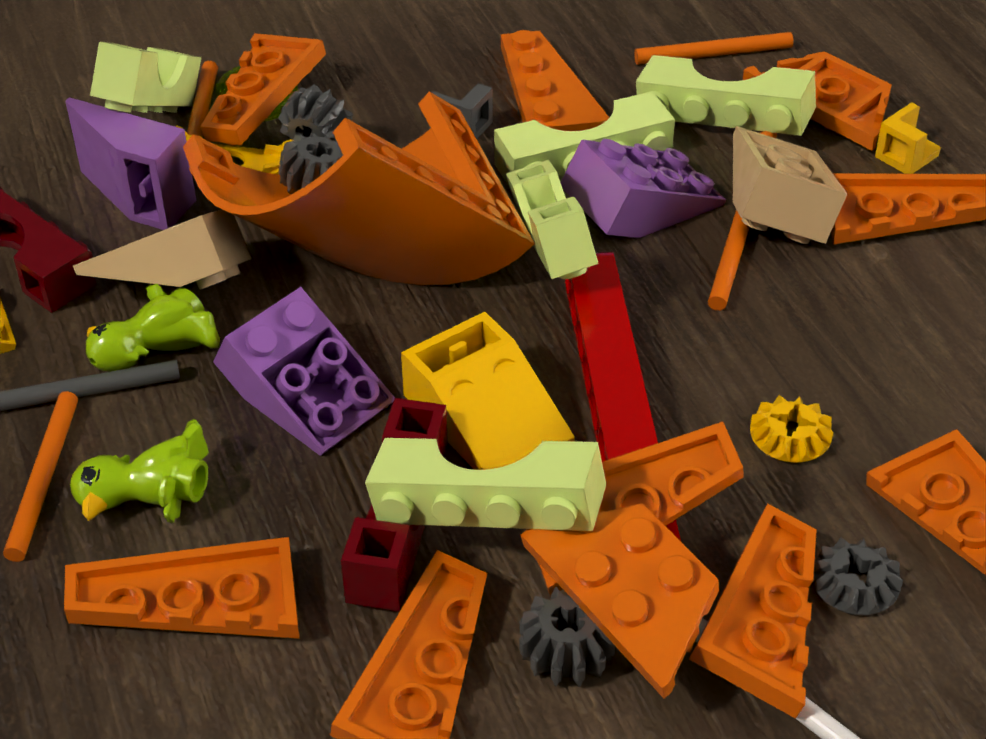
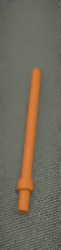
(730, 259)

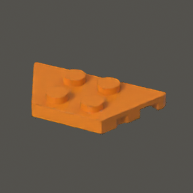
(846, 96)
(633, 585)

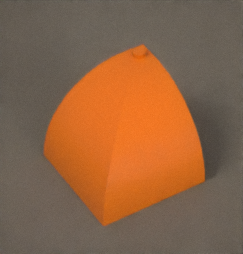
(383, 209)

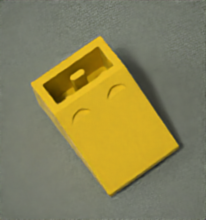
(489, 392)

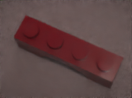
(43, 255)
(383, 553)

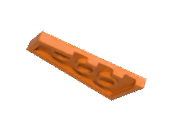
(262, 83)
(906, 203)
(670, 476)
(941, 491)
(763, 614)
(421, 662)

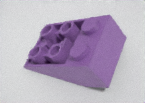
(133, 162)
(637, 187)
(302, 373)

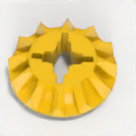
(808, 441)

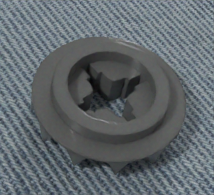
(846, 590)

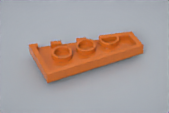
(546, 85)
(204, 589)

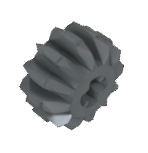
(313, 112)
(306, 160)
(563, 640)

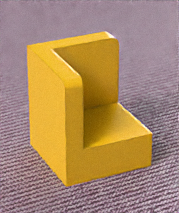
(903, 144)

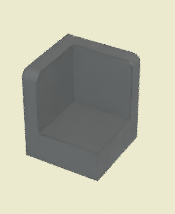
(475, 107)

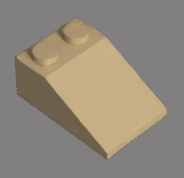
(784, 187)
(192, 251)

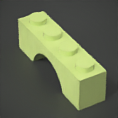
(144, 78)
(771, 102)
(633, 121)
(552, 221)
(548, 489)

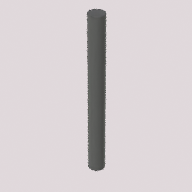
(89, 385)

